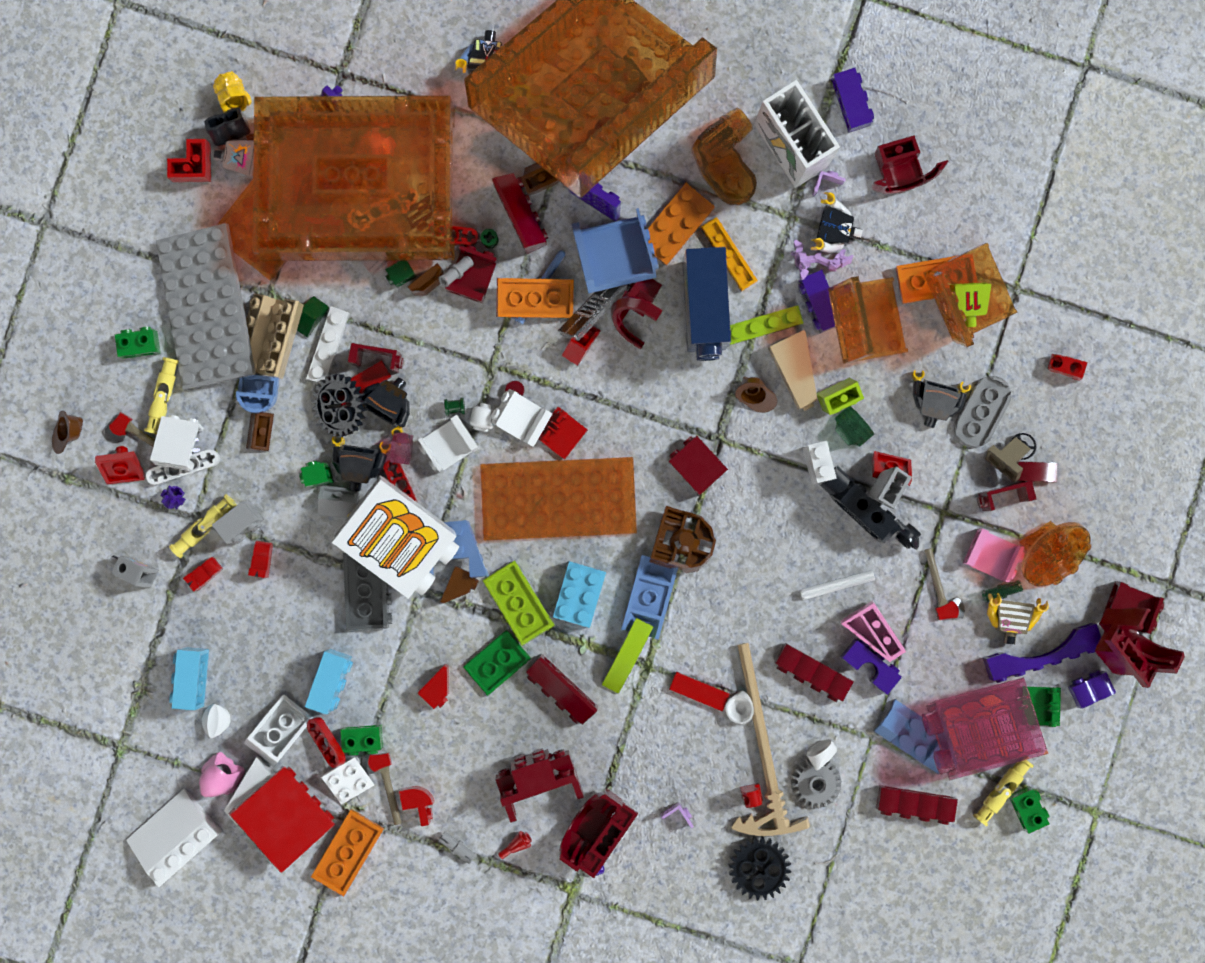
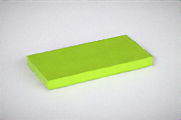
(518, 603)

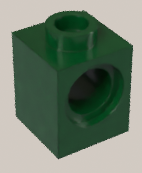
(400, 273)

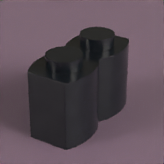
(227, 126)

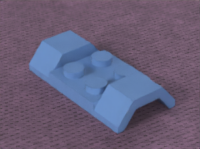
(650, 595)
(906, 731)

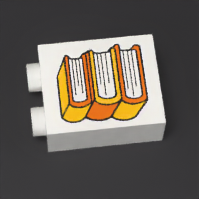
(396, 538)

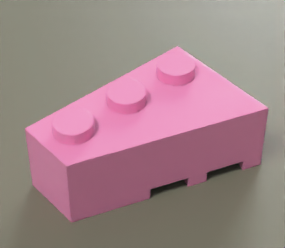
(874, 630)

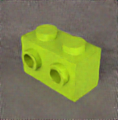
(840, 396)

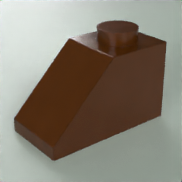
(459, 584)

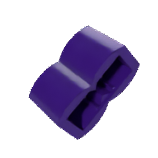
(1092, 689)

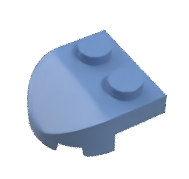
(257, 393)

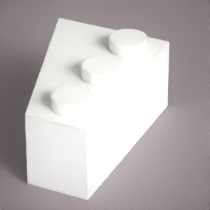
(255, 777)

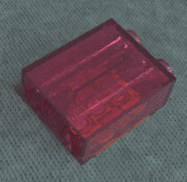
(984, 729)

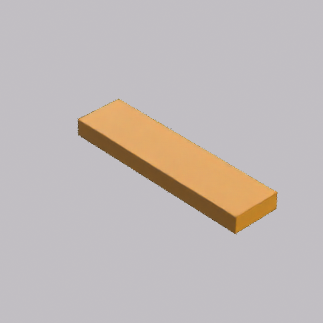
(736, 264)

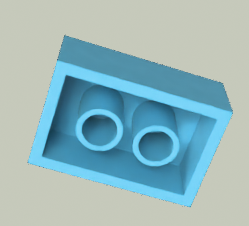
(579, 594)
(189, 678)
(329, 681)

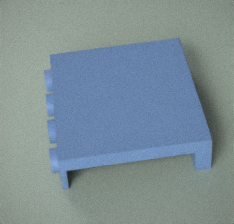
(615, 253)

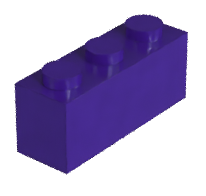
(852, 99)
(818, 301)

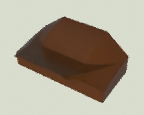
(537, 179)
(427, 281)

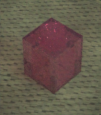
(401, 448)

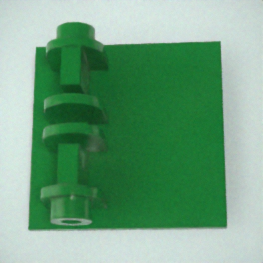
(1046, 704)

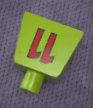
(972, 300)

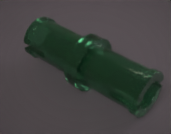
(1003, 590)

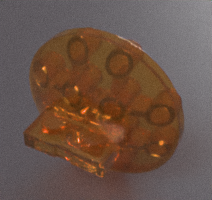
(1053, 552)

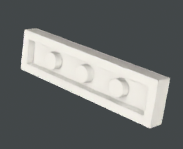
(328, 344)

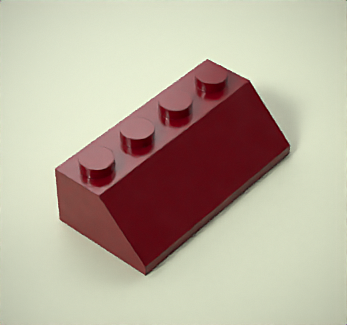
(519, 212)
(562, 689)

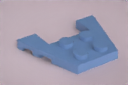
(467, 548)

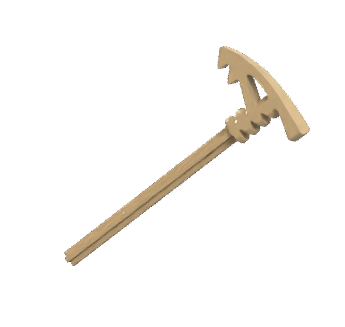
(773, 794)

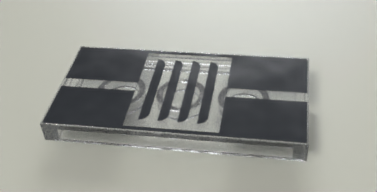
(591, 312)

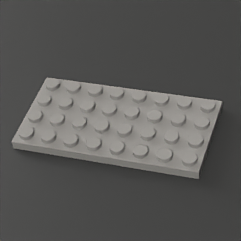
(205, 307)

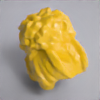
(231, 92)

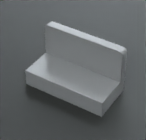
(336, 501)

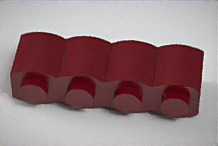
(814, 672)
(916, 803)

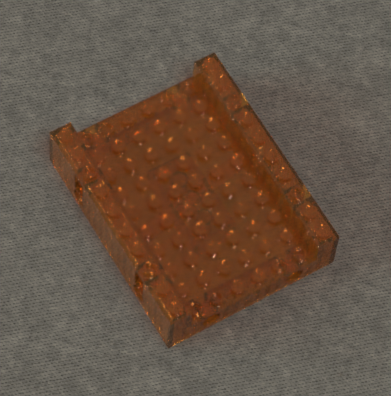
(588, 85)
(353, 178)

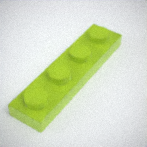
(765, 324)

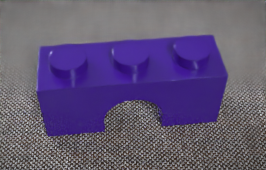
(885, 676)

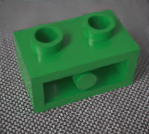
(137, 343)
(316, 474)
(361, 738)
(1029, 810)

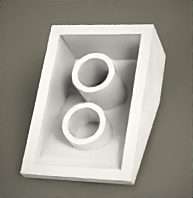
(278, 730)

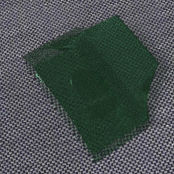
(852, 427)

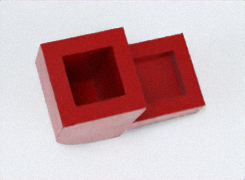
(418, 798)

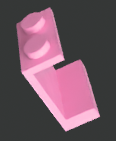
(994, 555)

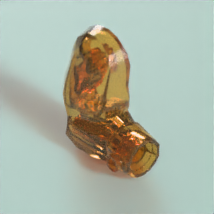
(720, 161)

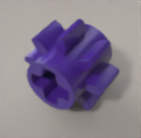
(173, 497)

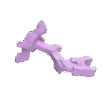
(803, 261)

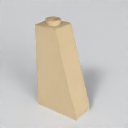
(795, 367)

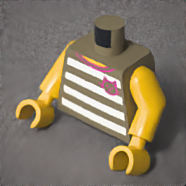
(1014, 616)

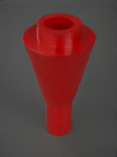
(520, 842)

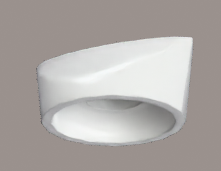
(740, 708)
(215, 720)
(821, 753)

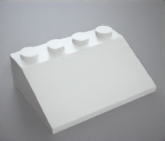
(173, 837)

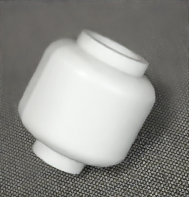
(481, 417)

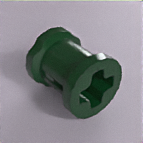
(485, 234)
(454, 406)

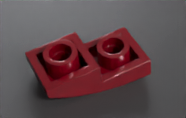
(1038, 472)

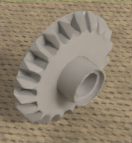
(802, 782)

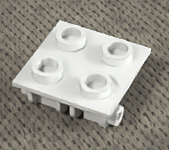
(347, 780)

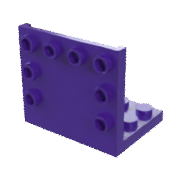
(604, 202)

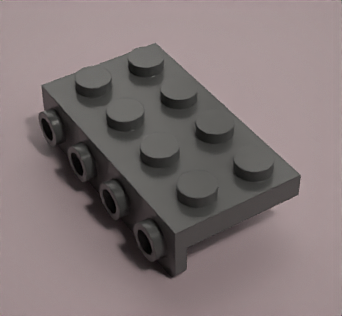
(365, 597)

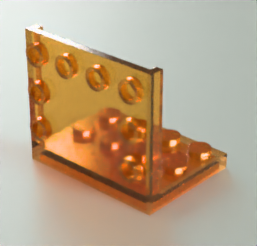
(970, 267)
(866, 319)

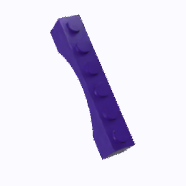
(1080, 640)

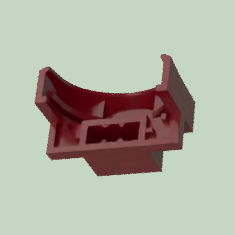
(1130, 652)
(534, 776)
(595, 829)

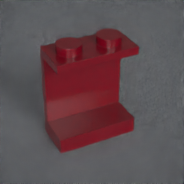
(477, 278)
(357, 350)
(697, 464)
(1024, 490)
(1125, 597)

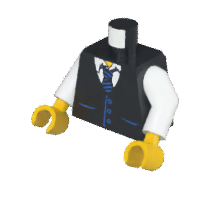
(835, 226)

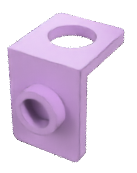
(829, 176)
(685, 812)

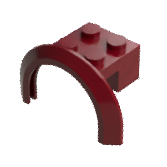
(901, 167)
(640, 300)

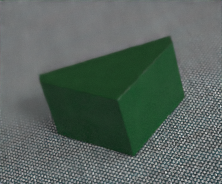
(311, 315)

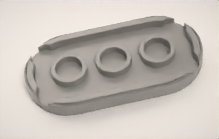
(982, 412)

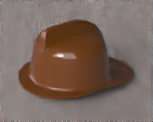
(756, 395)
(66, 430)

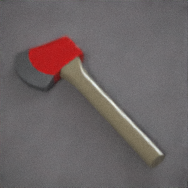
(121, 425)
(945, 609)
(381, 762)

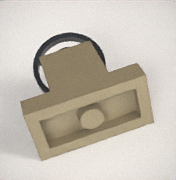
(1007, 458)

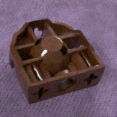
(674, 521)

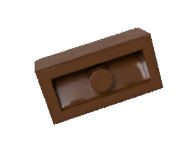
(260, 431)

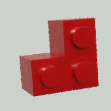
(195, 166)

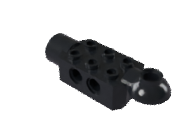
(846, 495)

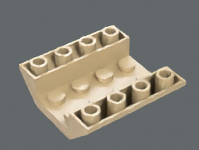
(272, 333)

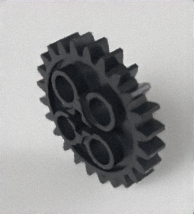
(338, 390)
(748, 855)

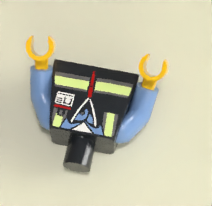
(478, 52)

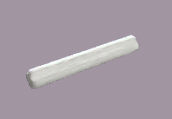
(837, 585)

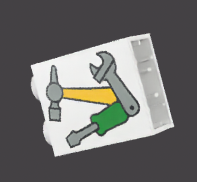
(796, 134)

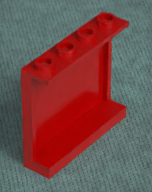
(282, 818)

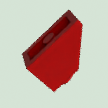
(577, 350)
(437, 688)

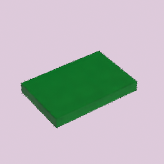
(497, 662)

